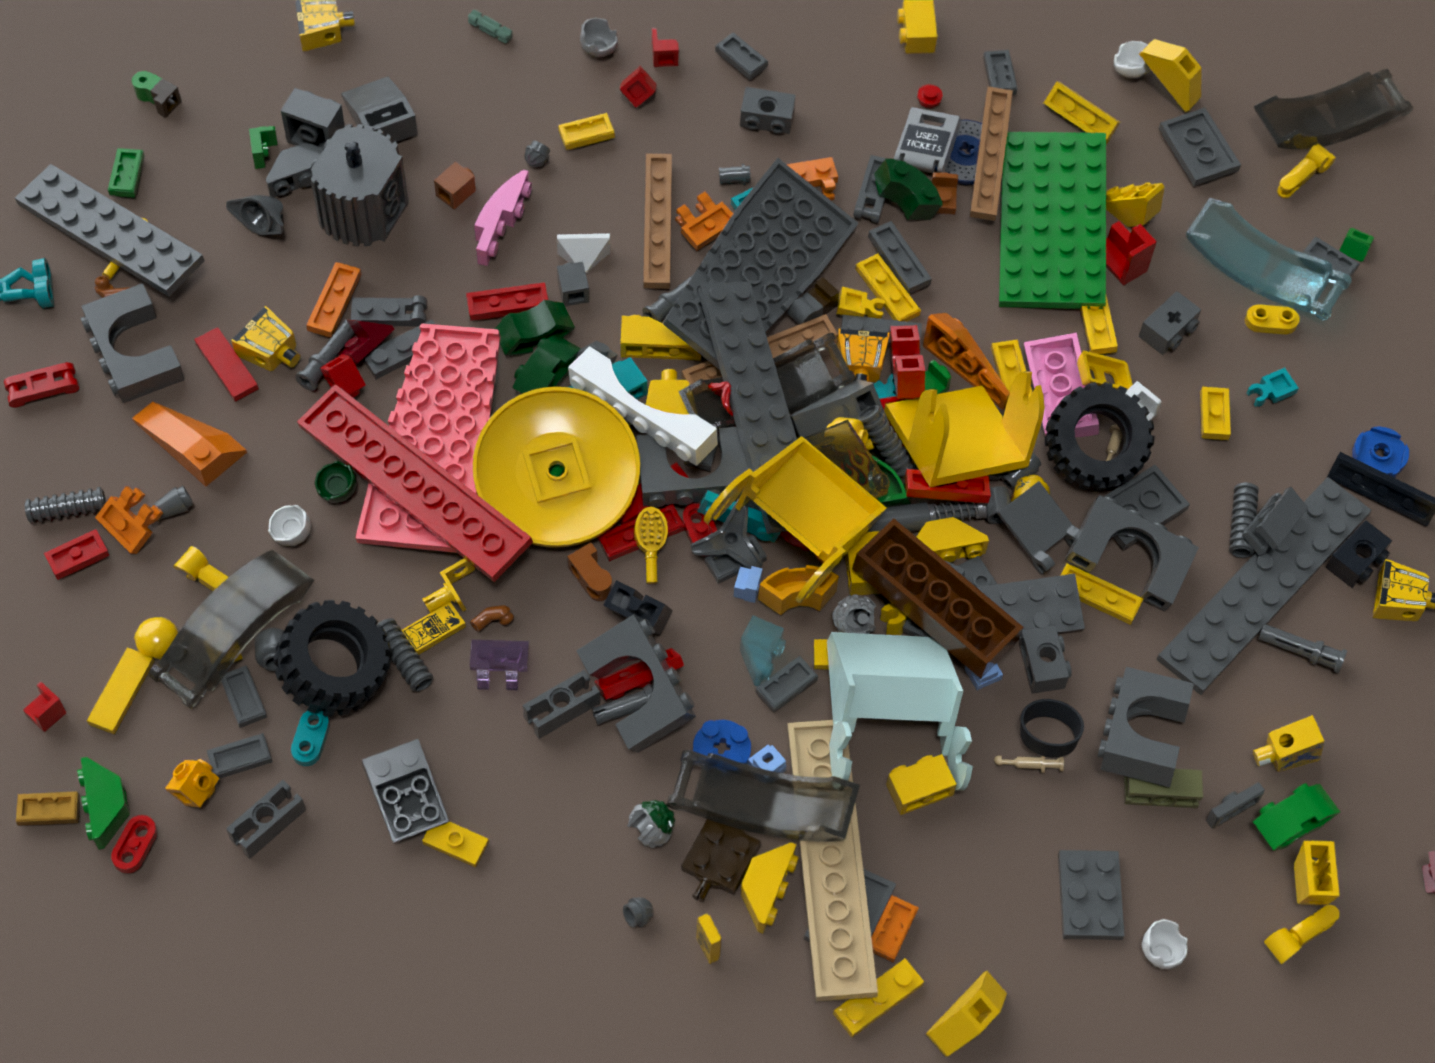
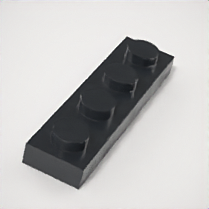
(1383, 488)

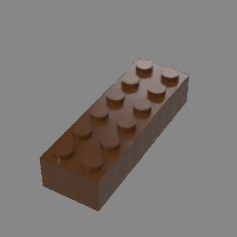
(937, 598)

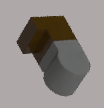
(815, 302)

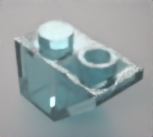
(759, 646)

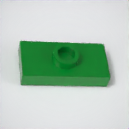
(126, 172)

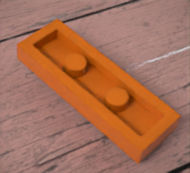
(333, 299)

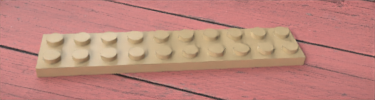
(833, 885)

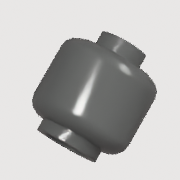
(265, 647)

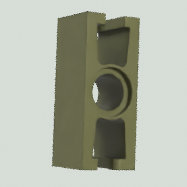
(1184, 792)

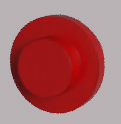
(929, 96)

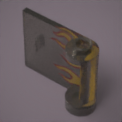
(851, 456)

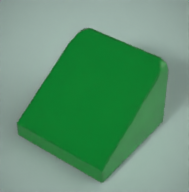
(1356, 244)

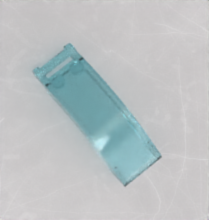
(1264, 263)

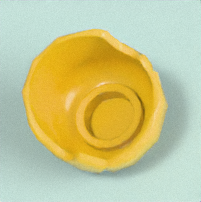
(155, 636)

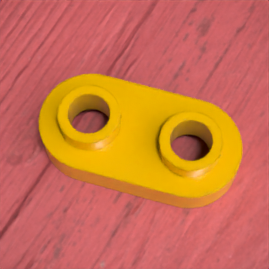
(1272, 320)

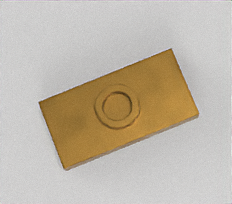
(47, 808)

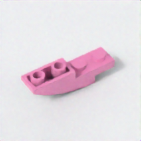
(499, 211)

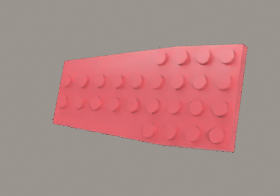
(440, 413)

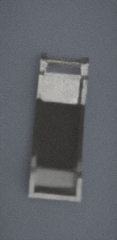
(1332, 114)
(801, 376)
(228, 623)
(765, 799)

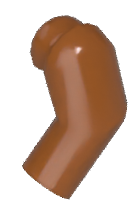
(105, 289)

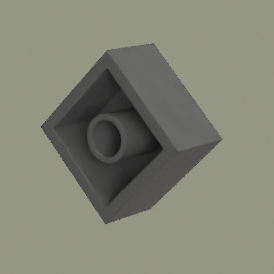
(310, 118)

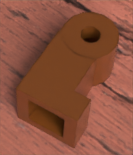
(588, 573)

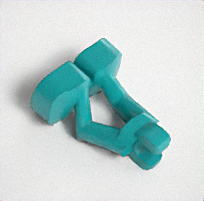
(42, 280)

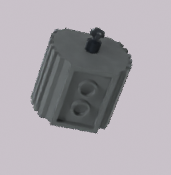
(359, 185)

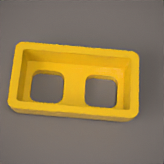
(1103, 364)

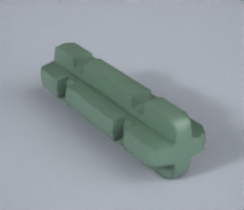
(490, 26)

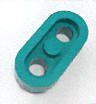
(310, 735)

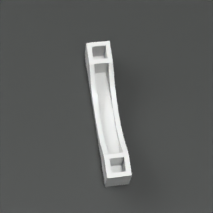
(684, 434)

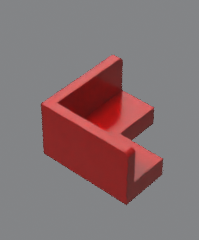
(1128, 253)

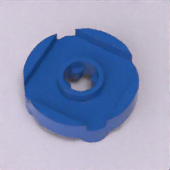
(1386, 439)
(725, 732)

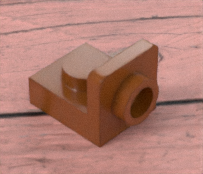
(947, 189)

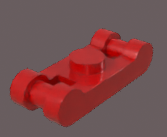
(41, 384)

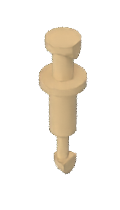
(1114, 442)
(1032, 762)

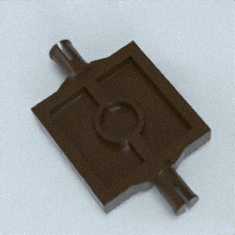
(719, 858)

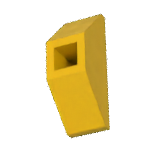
(1175, 70)
(1134, 203)
(953, 539)
(767, 883)
(968, 1015)

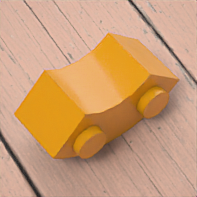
(783, 586)

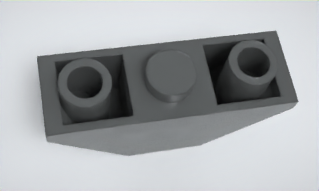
(292, 169)

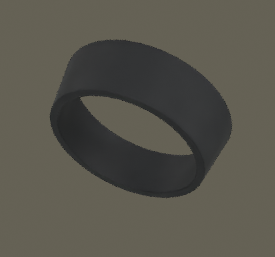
(1057, 710)

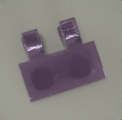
(499, 656)

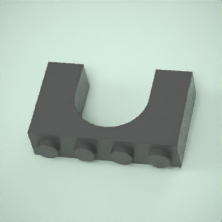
(130, 375)
(664, 486)
(1170, 553)
(668, 704)
(1126, 750)

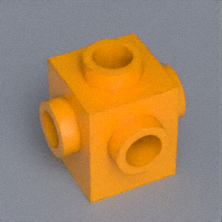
(192, 782)

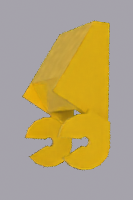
(810, 501)

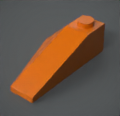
(957, 349)
(195, 445)

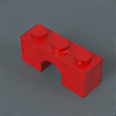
(907, 362)

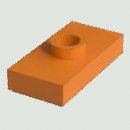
(893, 928)

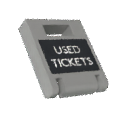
(926, 143)

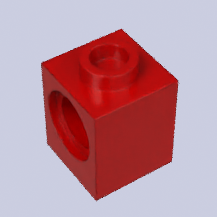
(344, 374)

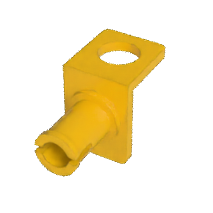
(448, 593)

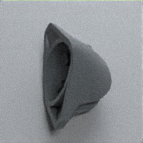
(258, 213)

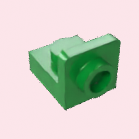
(261, 139)
(937, 378)

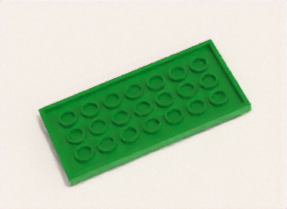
(1053, 220)

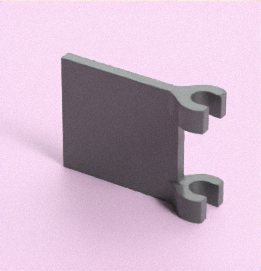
(1038, 524)

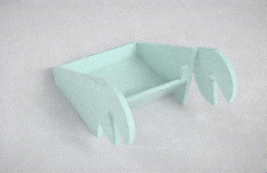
(898, 681)

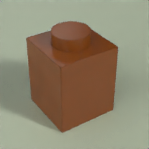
(455, 185)

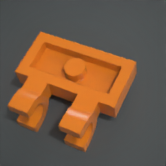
(818, 173)
(705, 227)
(123, 524)

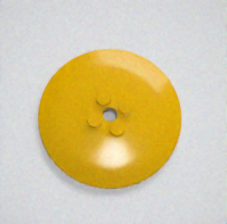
(566, 430)

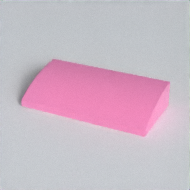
(1056, 370)

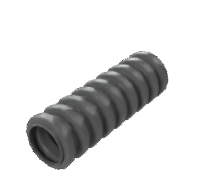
(886, 440)
(64, 505)
(1243, 512)
(405, 657)

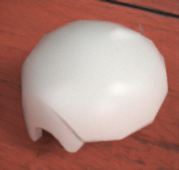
(1129, 62)
(289, 525)
(1164, 944)

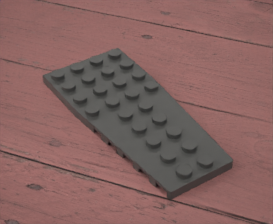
(775, 241)

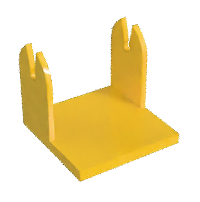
(965, 435)

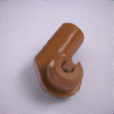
(490, 614)

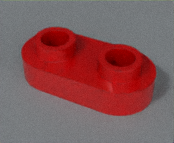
(696, 530)
(132, 845)

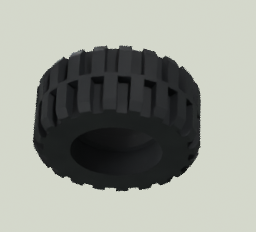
(1119, 408)
(346, 627)

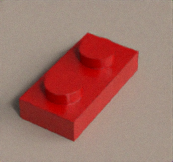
(76, 554)

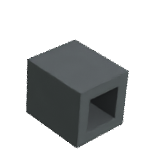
(573, 283)

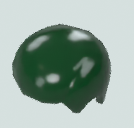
(335, 482)

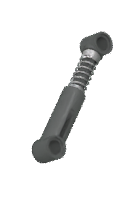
(917, 514)

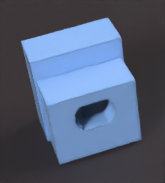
(748, 583)
(990, 677)
(777, 762)

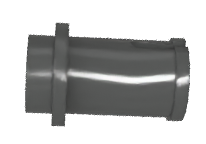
(735, 174)

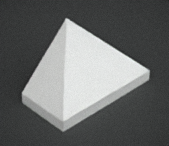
(584, 248)

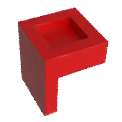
(664, 52)
(638, 86)
(45, 708)

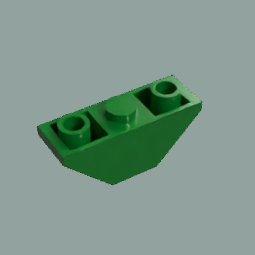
(104, 801)

